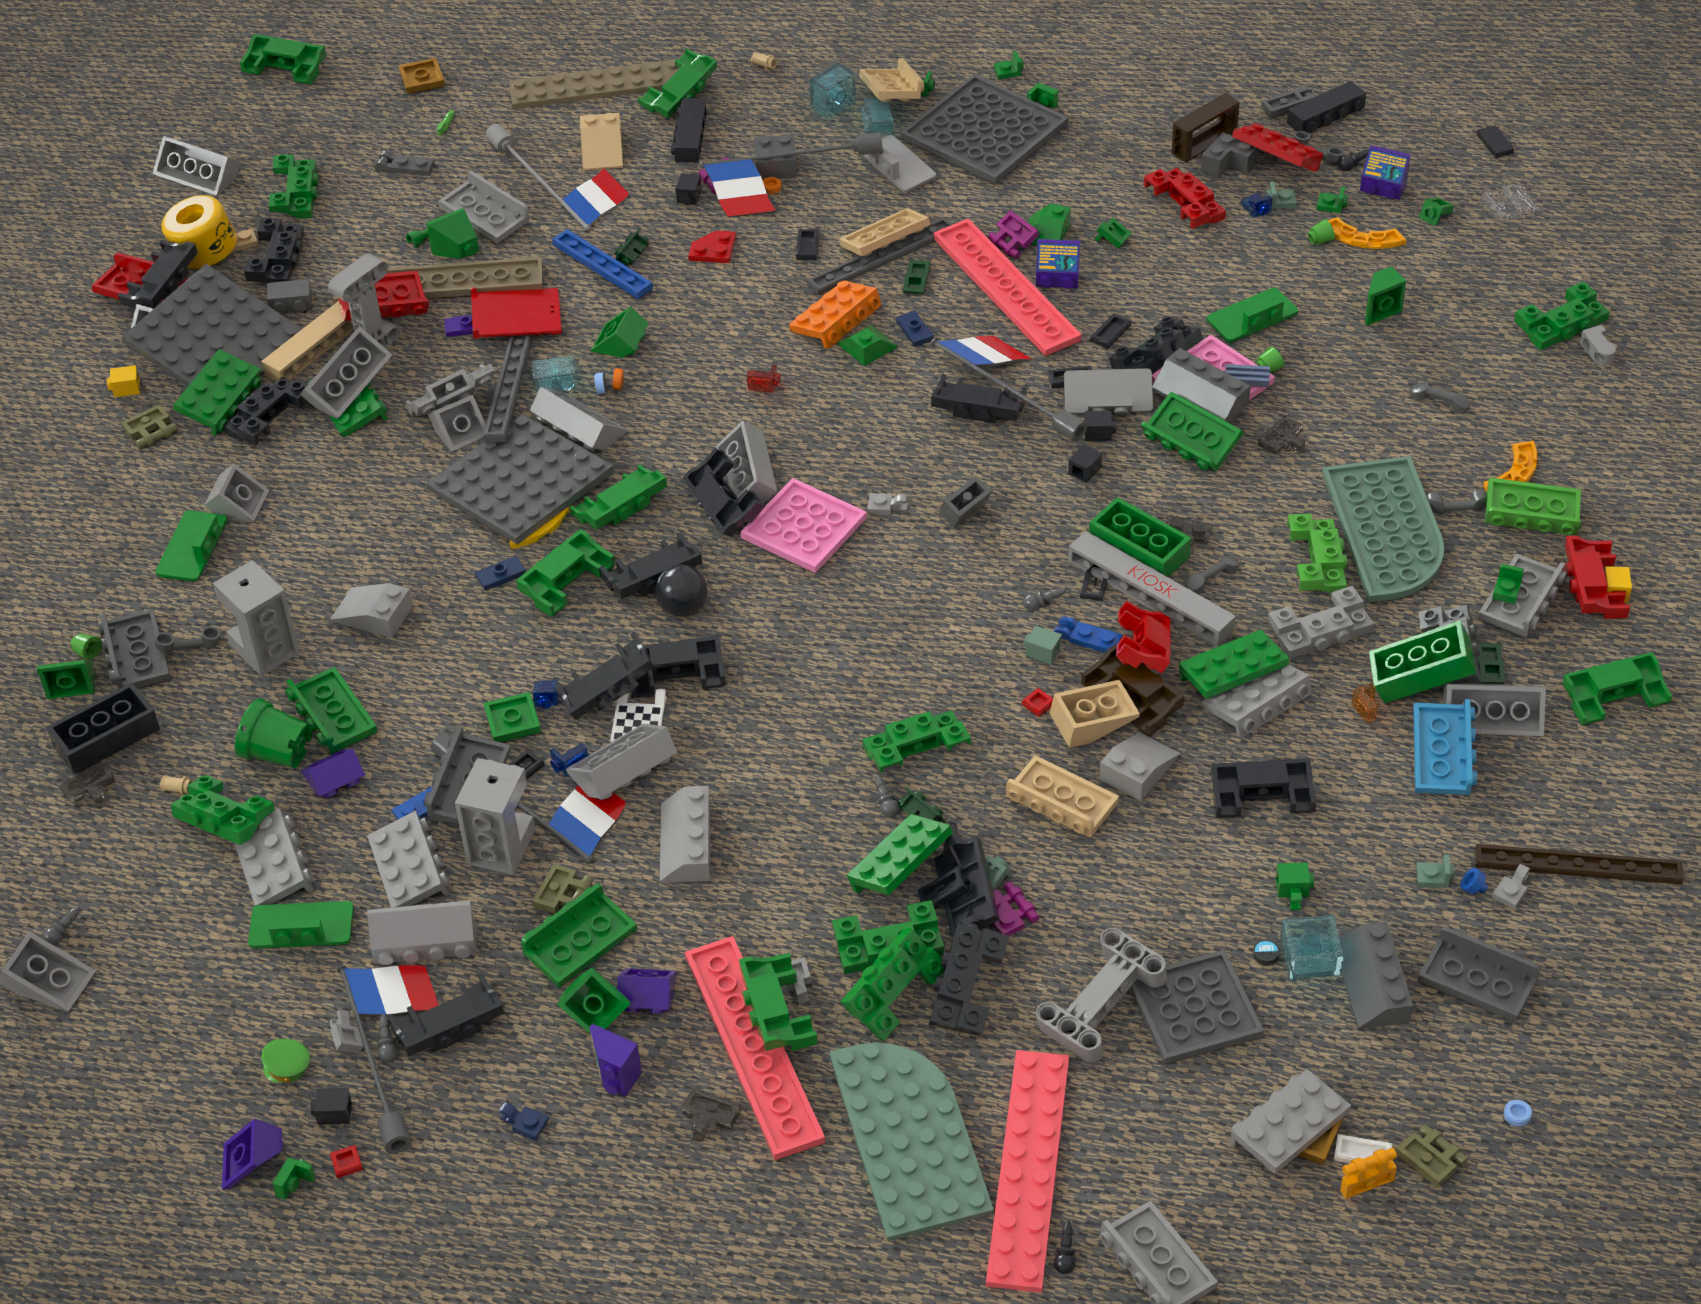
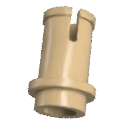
(768, 62)
(175, 784)

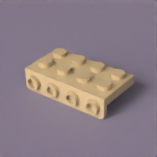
(893, 83)
(1062, 796)

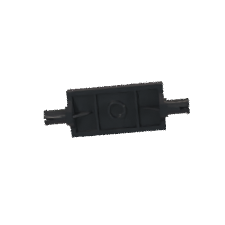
(976, 905)

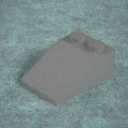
(375, 608)
(1136, 765)
(45, 973)

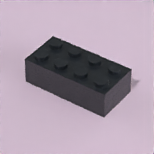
(103, 728)

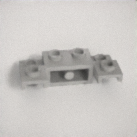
(450, 390)
(1324, 627)

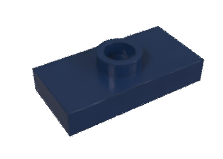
(914, 328)
(500, 573)

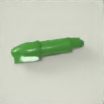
(443, 126)

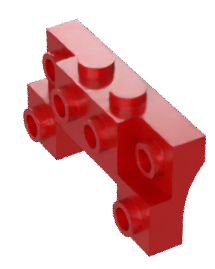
(1189, 193)
(1588, 578)
(1150, 638)

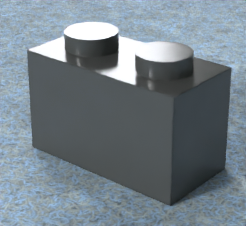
(290, 296)
(965, 502)

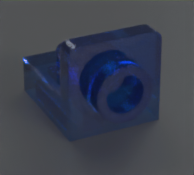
(1257, 205)
(545, 694)
(562, 762)

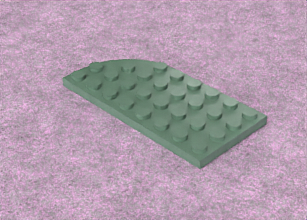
(1386, 525)
(909, 1139)

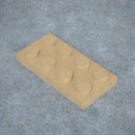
(884, 232)

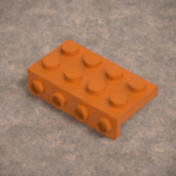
(837, 312)

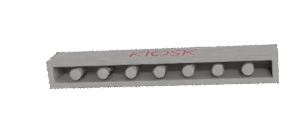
(1152, 588)

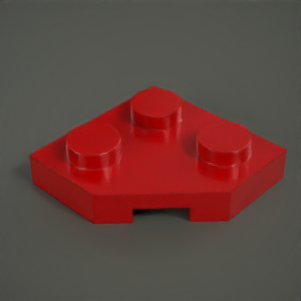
(713, 247)

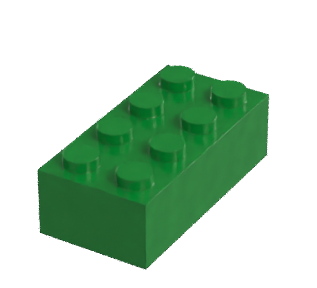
(1141, 536)
(1422, 662)

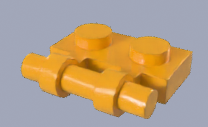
(1368, 1172)

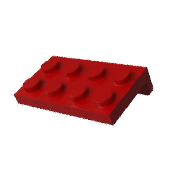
(1280, 146)
(125, 270)
(396, 295)

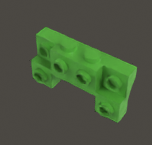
(1325, 550)

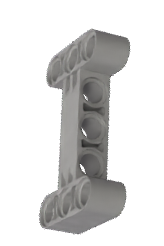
(357, 288)
(1101, 994)

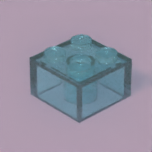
(832, 90)
(1311, 947)

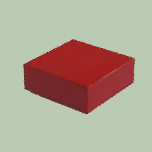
(1038, 702)
(346, 1161)

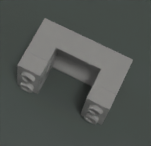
(263, 617)
(489, 826)

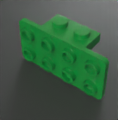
(1252, 314)
(191, 545)
(301, 924)

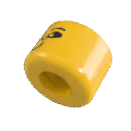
(205, 224)

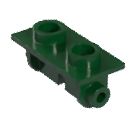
(633, 242)
(915, 803)

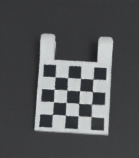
(632, 715)

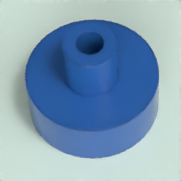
(1474, 881)

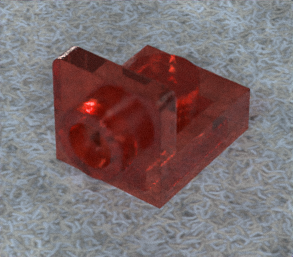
(762, 380)

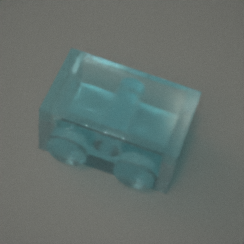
(877, 116)
(555, 373)

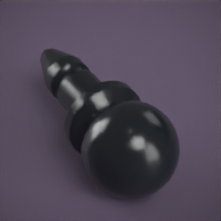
(1347, 162)
(1064, 1261)

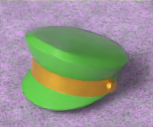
(284, 1060)

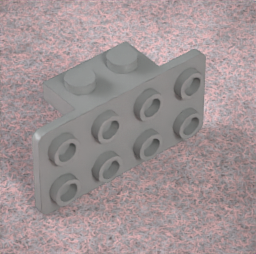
(901, 165)
(1108, 390)

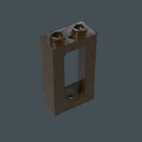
(1189, 145)

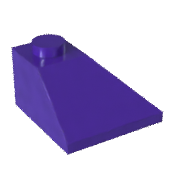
(249, 1151)

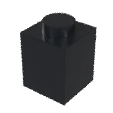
(688, 189)
(1099, 426)
(1085, 463)
(332, 1106)

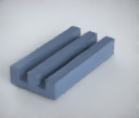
(1250, 374)

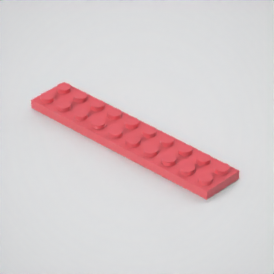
(1007, 287)
(764, 1075)
(1028, 1172)

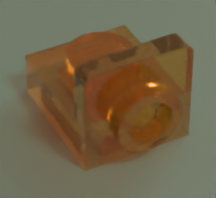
(1364, 702)

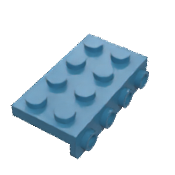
(1444, 748)

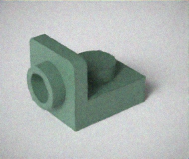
(1281, 198)
(997, 870)
(1435, 874)

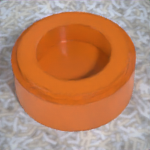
(772, 185)
(618, 378)

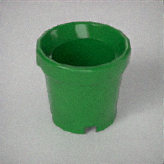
(272, 735)

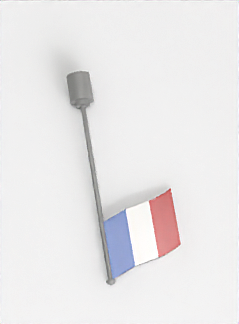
(586, 201)

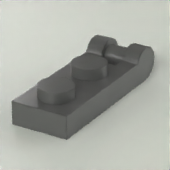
(1281, 103)
(404, 164)

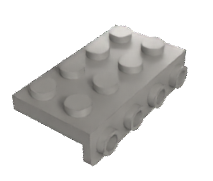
(487, 207)
(1537, 588)
(1260, 699)
(274, 861)
(408, 861)
(1290, 1121)
(1157, 1257)

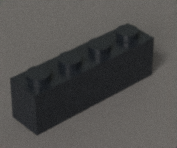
(1326, 108)
(689, 130)

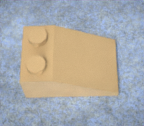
(601, 141)
(1092, 712)

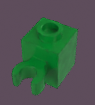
(1293, 882)

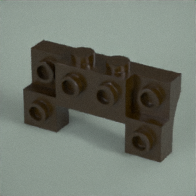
(1146, 689)

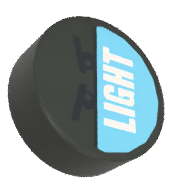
(1266, 952)

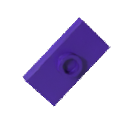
(458, 326)

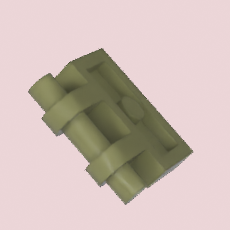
(147, 422)
(556, 886)
(1426, 1159)

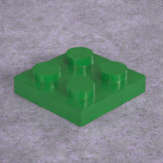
(512, 717)

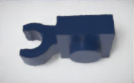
(525, 1123)

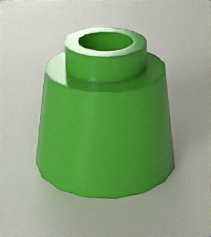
(1321, 233)
(1271, 358)
(86, 645)

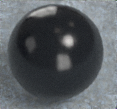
(681, 590)

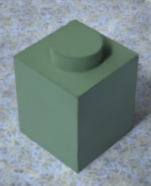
(1043, 644)

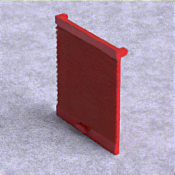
(515, 312)

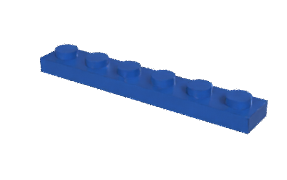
(602, 264)

